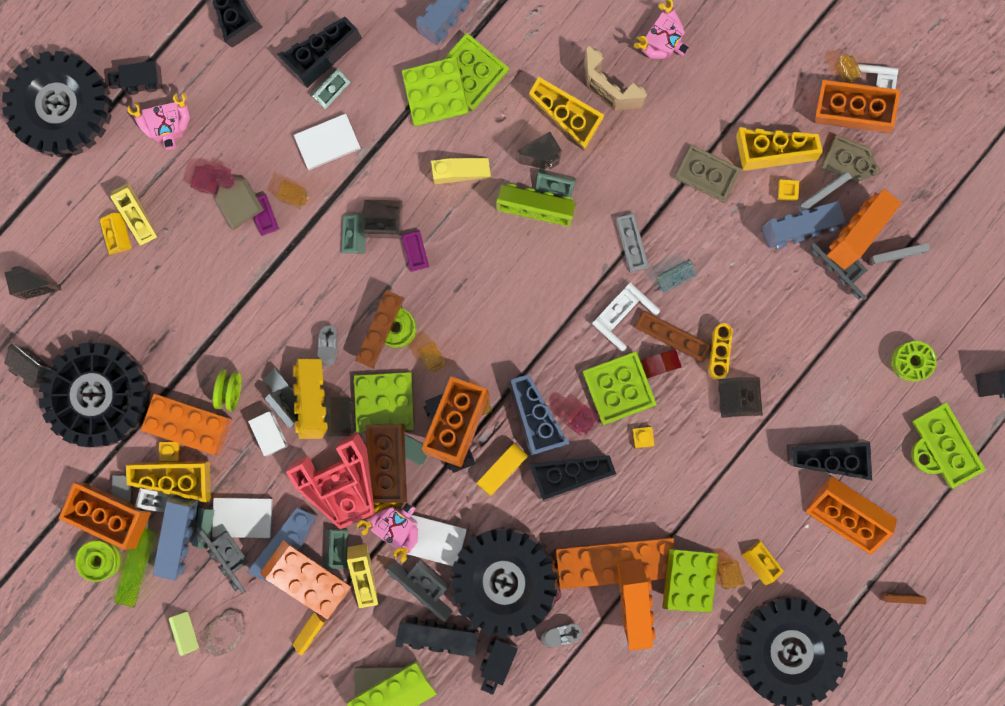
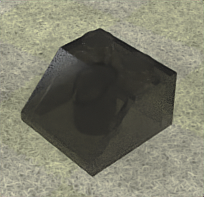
(540, 153)
(28, 284)
(26, 364)
(740, 397)
(339, 416)

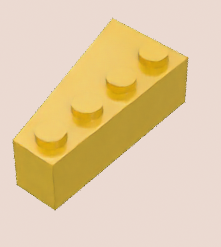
(568, 112)
(771, 149)
(310, 398)
(179, 478)

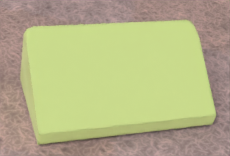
(183, 633)

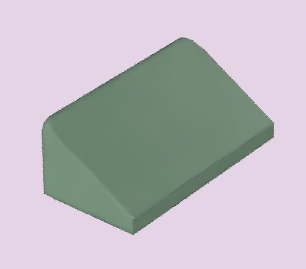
(330, 88)
(554, 183)
(351, 236)
(413, 451)
(204, 521)
(335, 548)

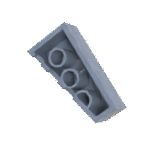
(440, 18)
(803, 225)
(535, 418)
(294, 531)
(175, 537)

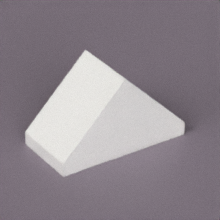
(152, 500)

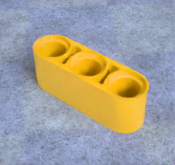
(725, 343)
(502, 469)

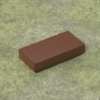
(903, 598)

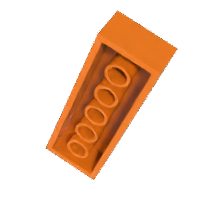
(598, 562)

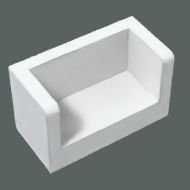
(268, 433)

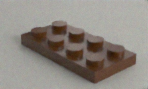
(387, 462)

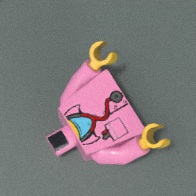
(664, 35)
(164, 121)
(395, 528)

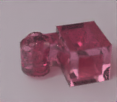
(208, 179)
(584, 420)

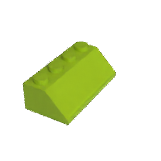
(535, 205)
(403, 688)

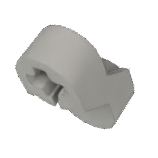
(327, 345)
(570, 632)

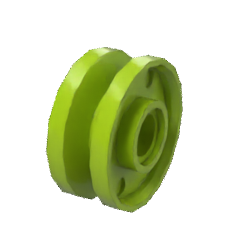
(406, 333)
(925, 361)
(227, 390)
(87, 564)

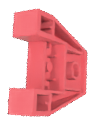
(341, 489)

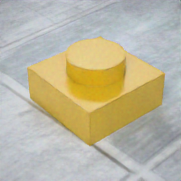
(788, 190)
(643, 437)
(169, 451)

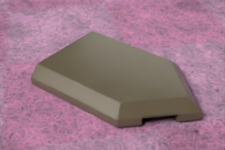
(850, 157)
(238, 202)

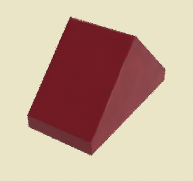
(661, 363)

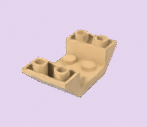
(611, 94)

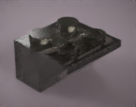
(382, 219)

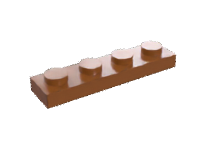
(379, 329)

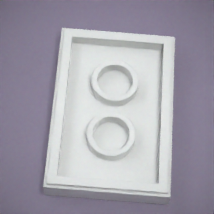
(327, 142)
(243, 517)
(438, 541)

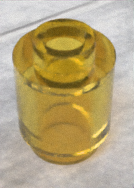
(848, 68)

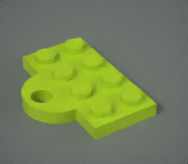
(945, 446)

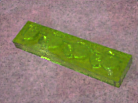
(135, 570)

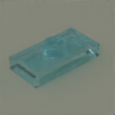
(676, 275)

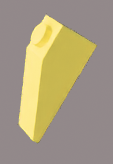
(460, 169)
(133, 213)
(362, 575)

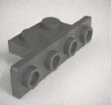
(845, 276)
(282, 398)
(227, 553)
(423, 585)

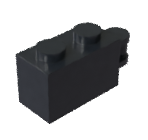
(137, 77)
(497, 664)

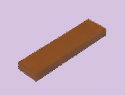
(672, 336)

